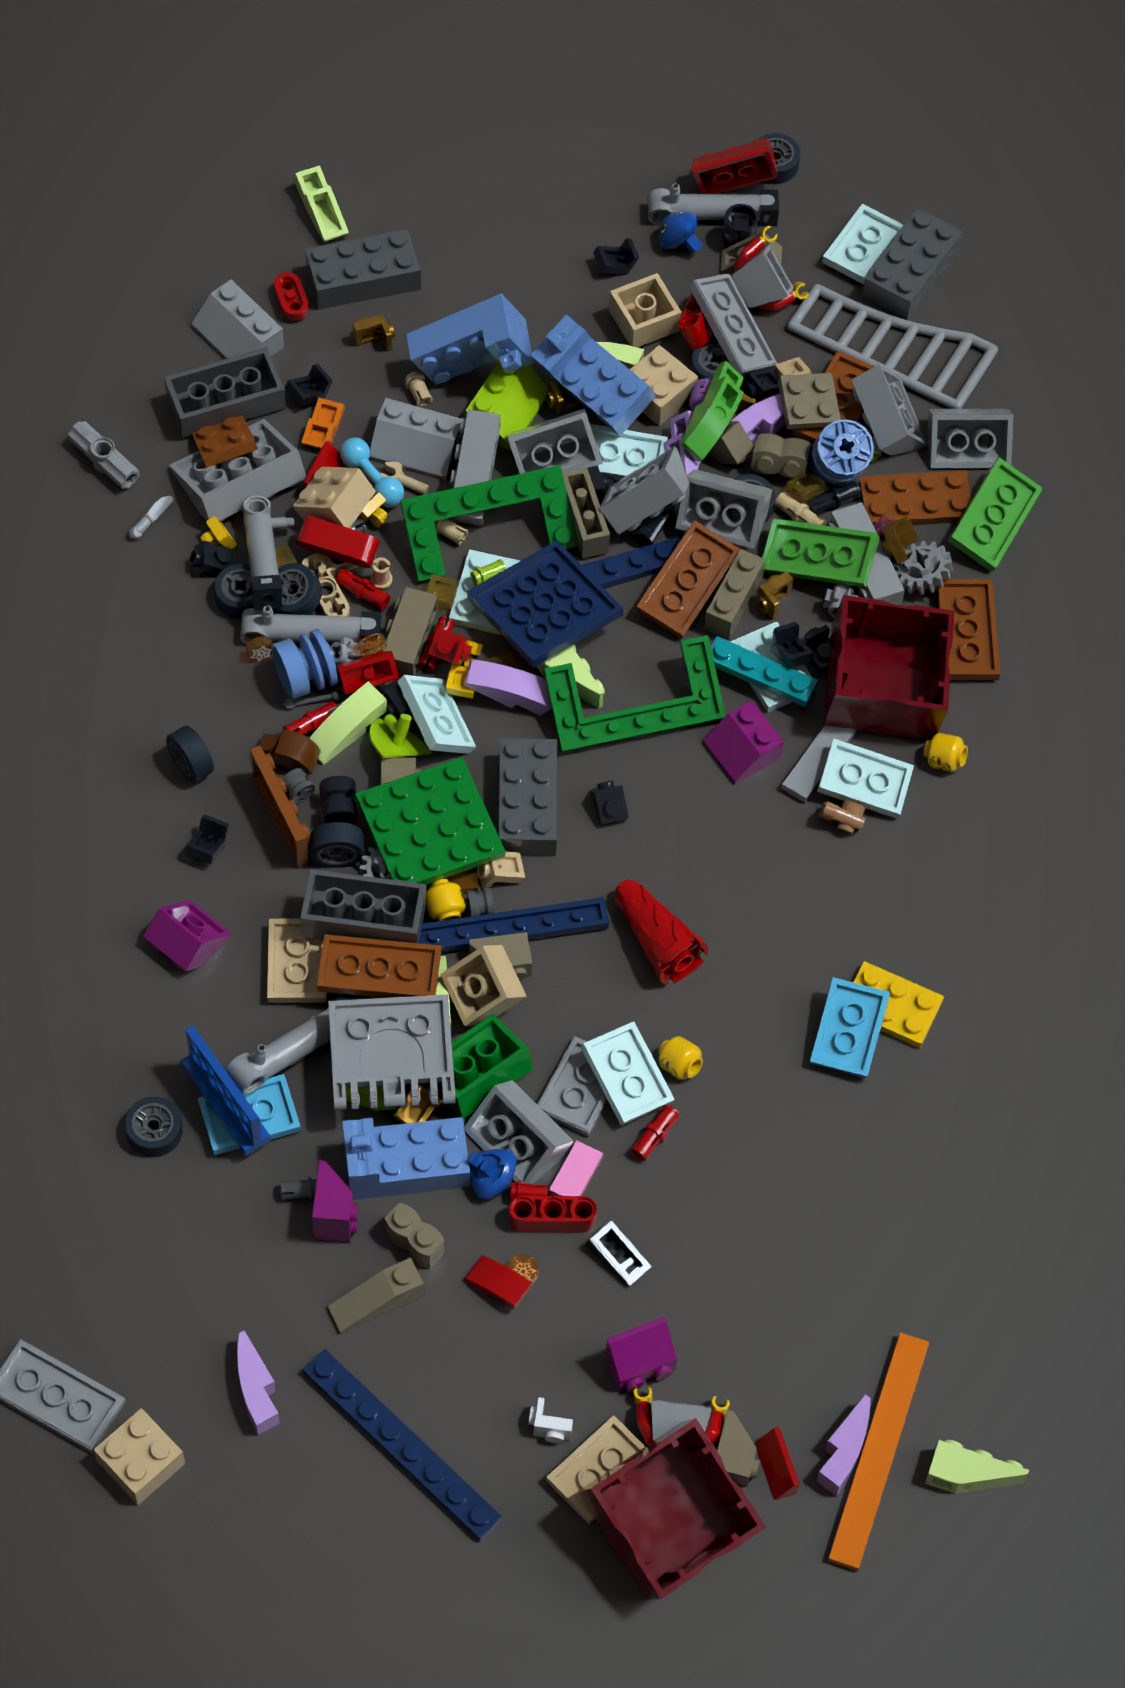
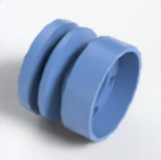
(839, 466)
(309, 662)

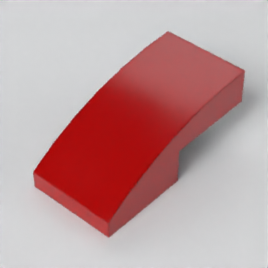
(499, 1280)

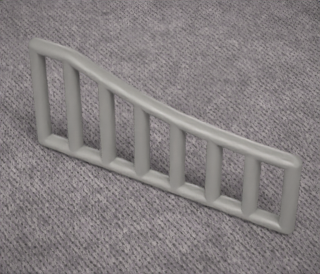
(911, 328)

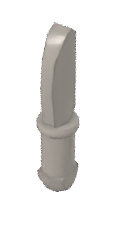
(148, 518)

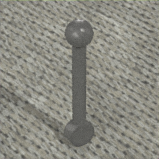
(290, 704)

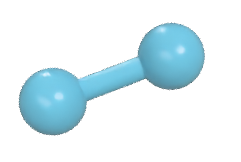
(356, 454)

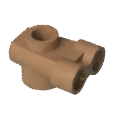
(848, 816)

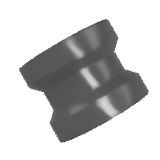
(298, 786)
(480, 902)

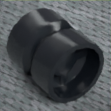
(739, 224)
(338, 800)

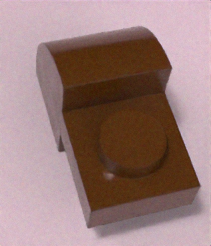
(291, 750)

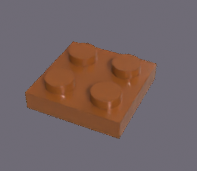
(224, 440)

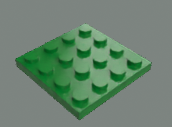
(430, 824)

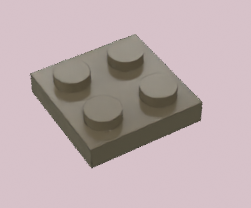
(808, 400)

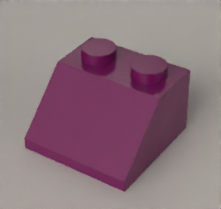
(744, 742)
(186, 934)
(333, 1211)
(641, 1355)

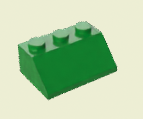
(485, 1058)

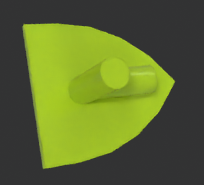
(393, 739)

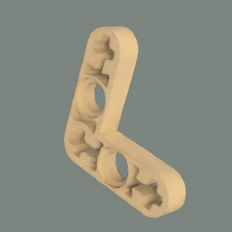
(326, 574)

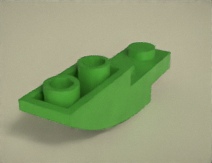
(715, 412)

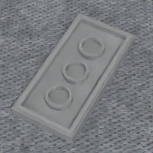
(732, 323)
(57, 1396)

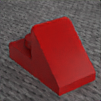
(373, 668)

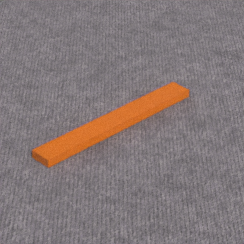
(878, 1452)

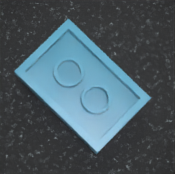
(850, 1027)
(272, 1105)

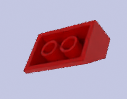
(735, 167)

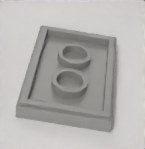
(574, 1092)

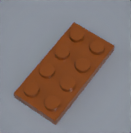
(843, 370)
(919, 496)
(687, 579)
(975, 637)
(281, 809)
(378, 967)

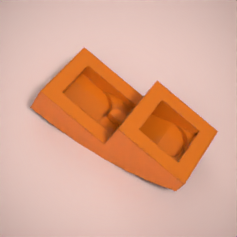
(323, 423)

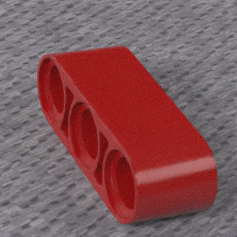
(694, 325)
(338, 542)
(565, 1205)

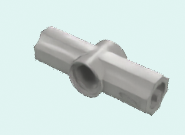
(112, 463)

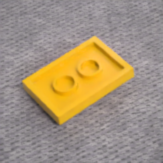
(909, 1007)

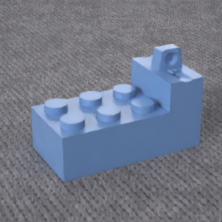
(472, 339)
(592, 375)
(405, 1157)

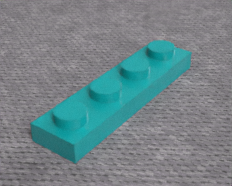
(763, 672)

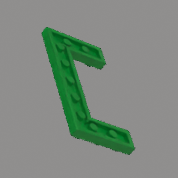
(423, 510)
(580, 732)

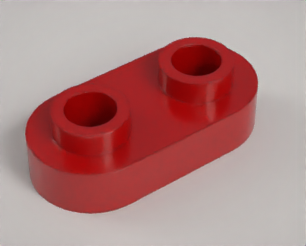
(292, 298)

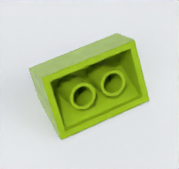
(512, 395)

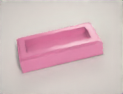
(576, 1171)

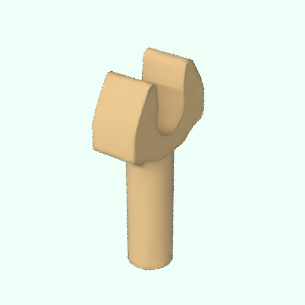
(396, 469)

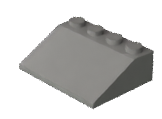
(225, 486)

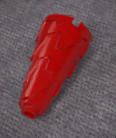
(663, 936)

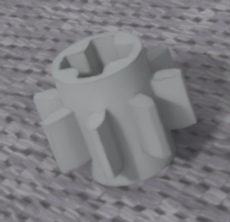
(833, 597)
(345, 651)

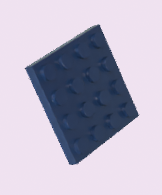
(545, 603)

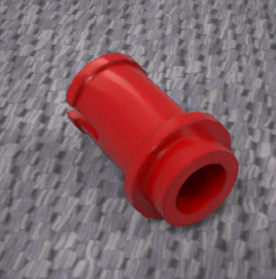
(522, 1189)

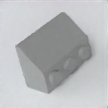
(236, 323)
(888, 411)
(969, 437)
(416, 438)
(556, 442)
(645, 492)
(725, 507)
(516, 1123)

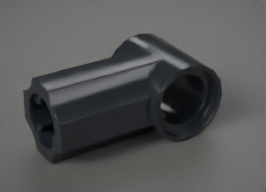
(650, 528)

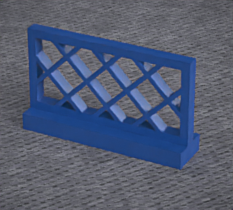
(223, 1094)

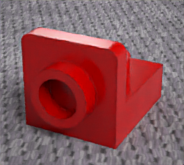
(450, 647)

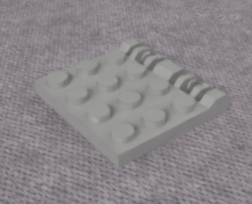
(391, 1046)

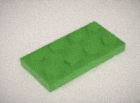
(995, 514)
(820, 552)

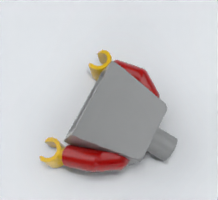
(762, 278)
(660, 1416)

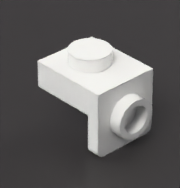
(551, 1428)

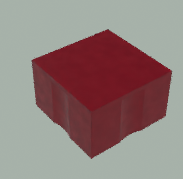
(889, 668)
(671, 1509)

